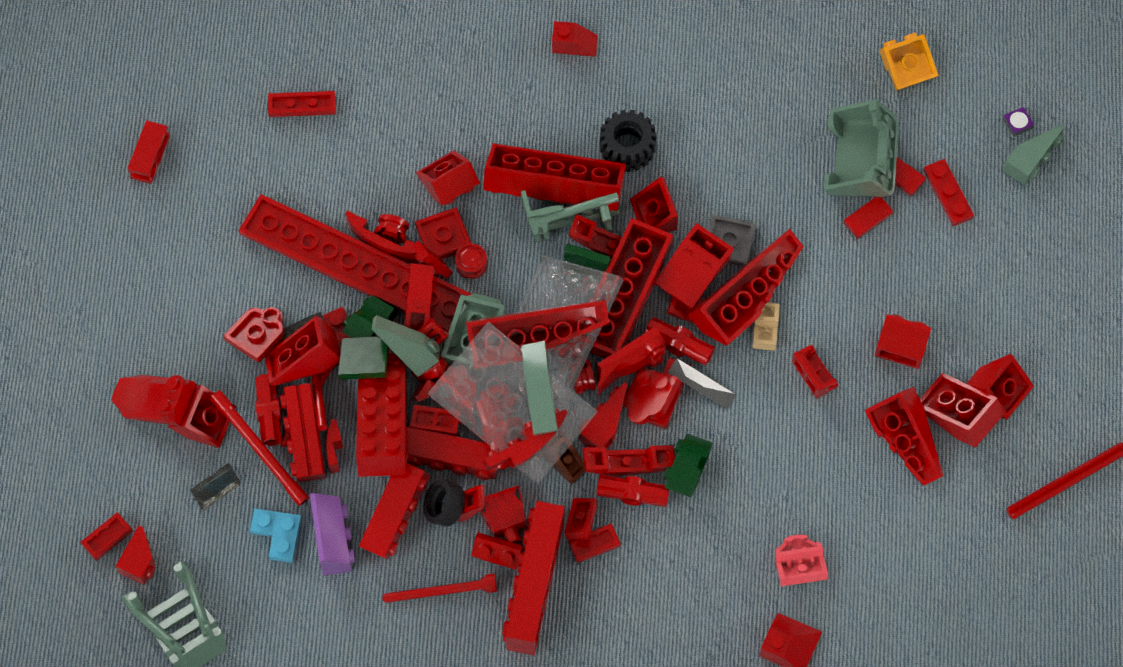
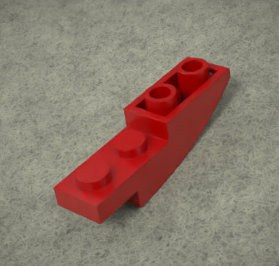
(418, 296)
(521, 451)

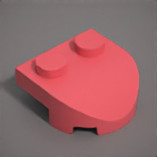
(800, 561)

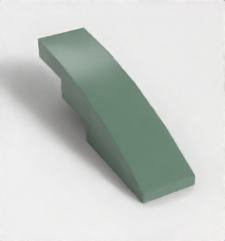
(539, 388)

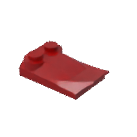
(641, 352)
(154, 398)

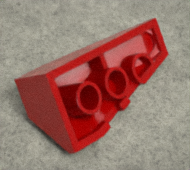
(906, 429)

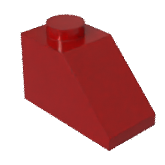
(573, 39)
(137, 558)

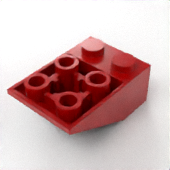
(694, 266)

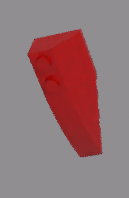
(745, 293)
(550, 325)

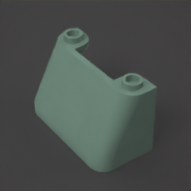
(864, 150)

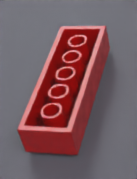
(551, 175)
(639, 264)
(382, 422)
(535, 577)

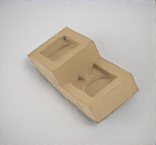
(766, 328)

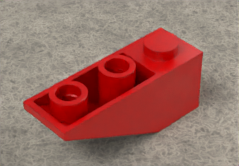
(604, 425)

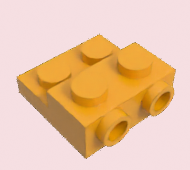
(908, 61)

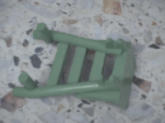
(556, 216)
(200, 649)

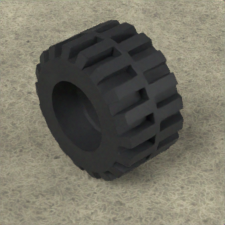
(633, 125)

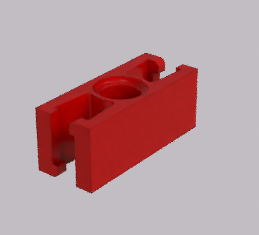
(148, 152)

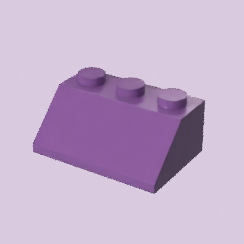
(332, 534)

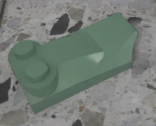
(468, 308)

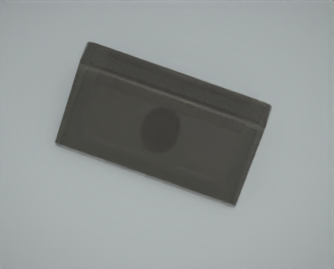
(215, 487)

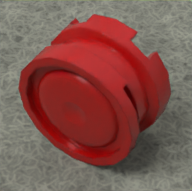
(392, 228)
(471, 261)
(585, 379)

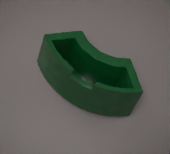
(361, 322)
(688, 465)

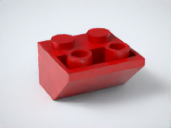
(903, 341)

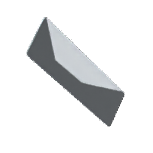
(702, 383)

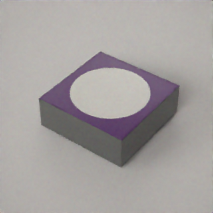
(1018, 121)

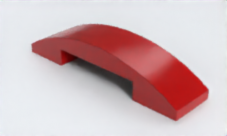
(360, 228)
(592, 237)
(628, 462)

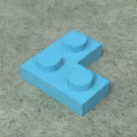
(282, 528)

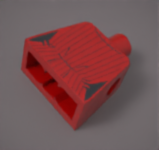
(504, 514)

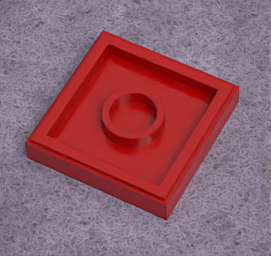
(443, 232)

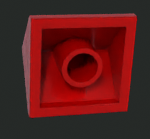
(655, 206)

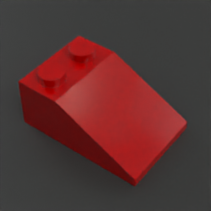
(303, 353)
(961, 409)

